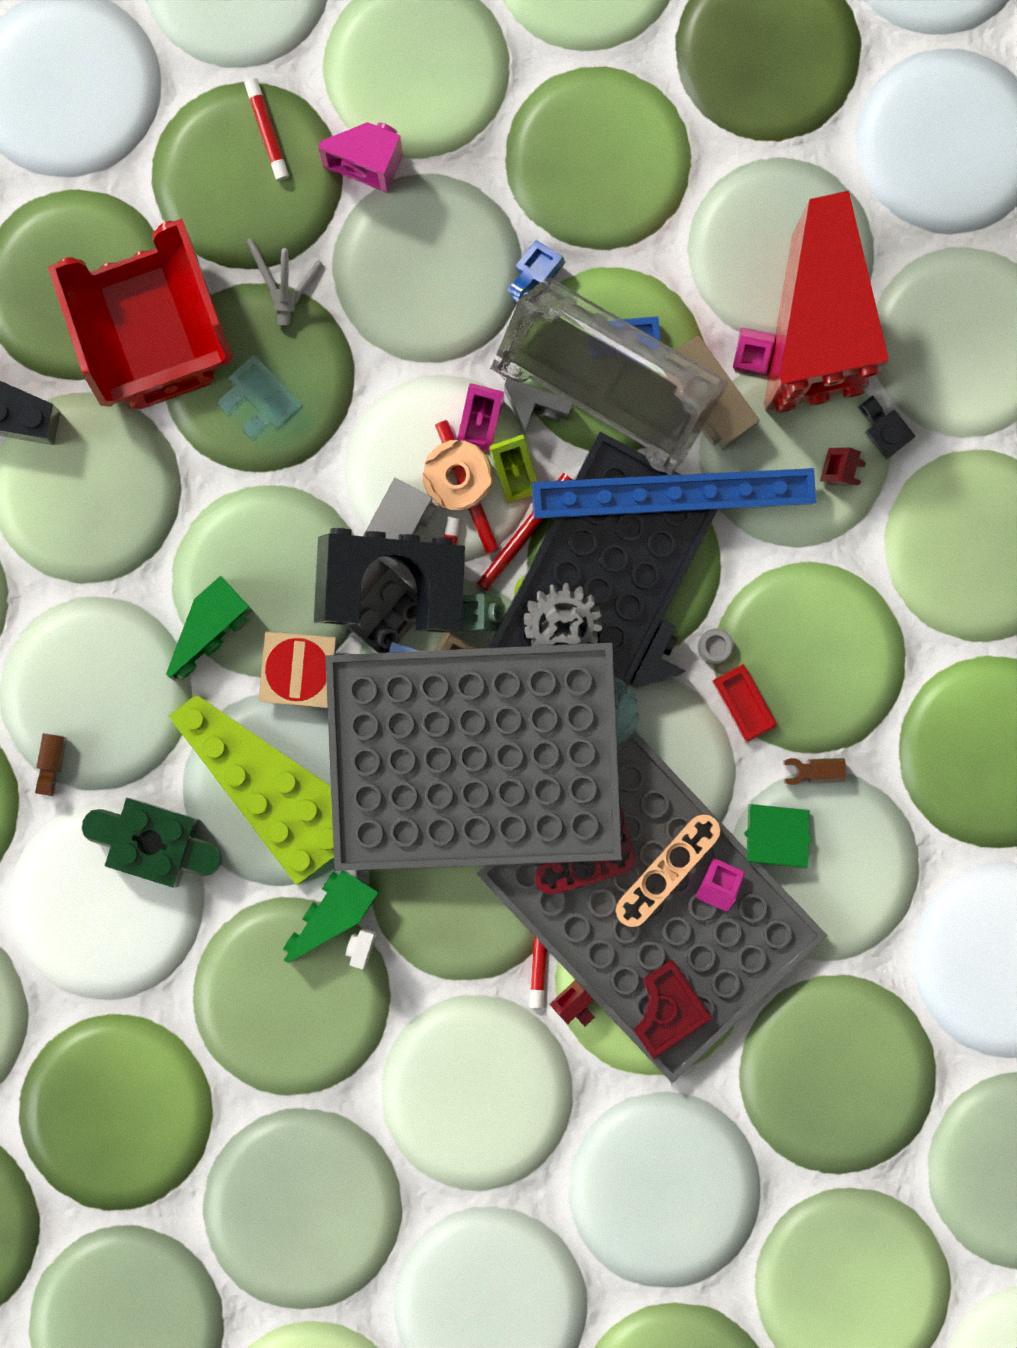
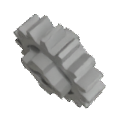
(565, 607)

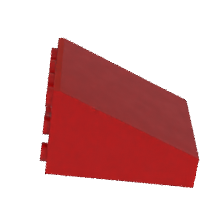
(827, 312)

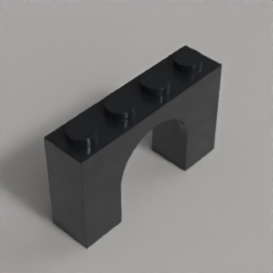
(434, 565)

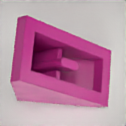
(480, 416)

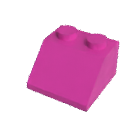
(364, 154)

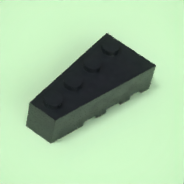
(27, 416)

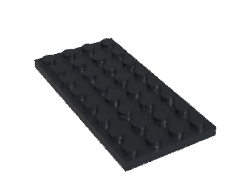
(621, 560)

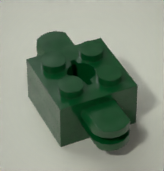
(151, 842)

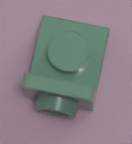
(481, 613)

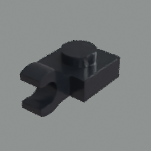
(888, 431)

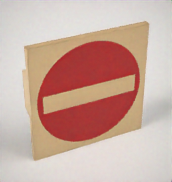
(295, 669)

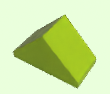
(513, 468)

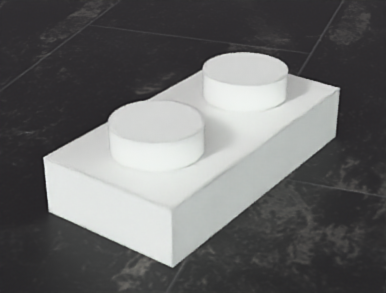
(361, 947)

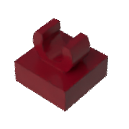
(841, 467)
(573, 1004)

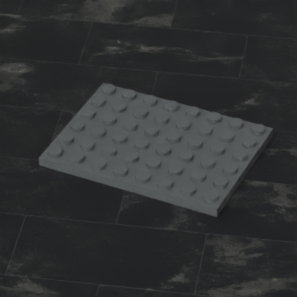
(473, 757)
(722, 954)

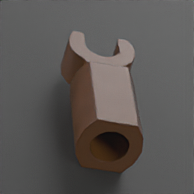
(49, 762)
(817, 770)

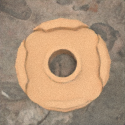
(478, 475)

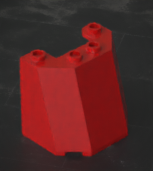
(144, 322)

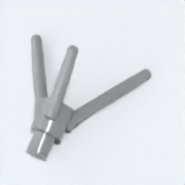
(283, 298)

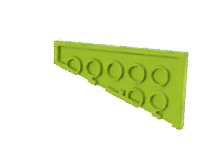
(272, 791)

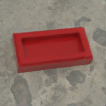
(744, 703)

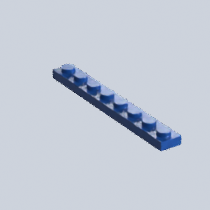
(673, 493)

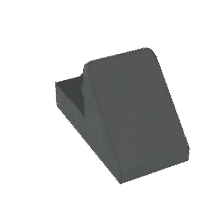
(526, 399)

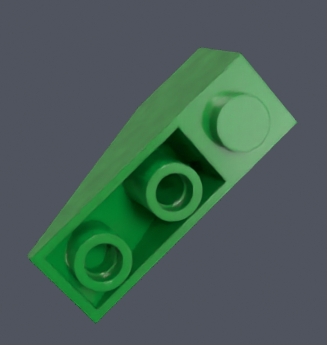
(209, 619)
(339, 910)

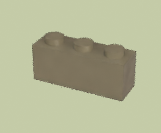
(732, 414)

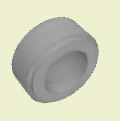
(715, 646)

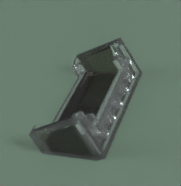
(609, 371)

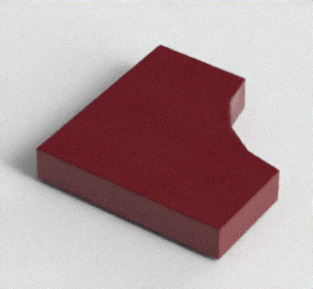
(671, 1010)

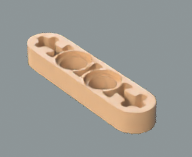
(664, 867)

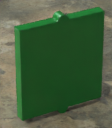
(778, 836)

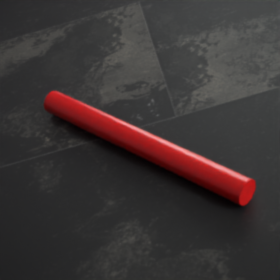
(476, 512)
(512, 548)

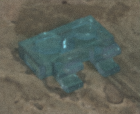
(265, 392)

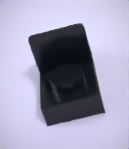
(653, 667)

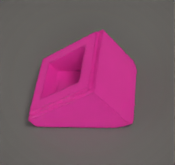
(753, 351)
(720, 885)

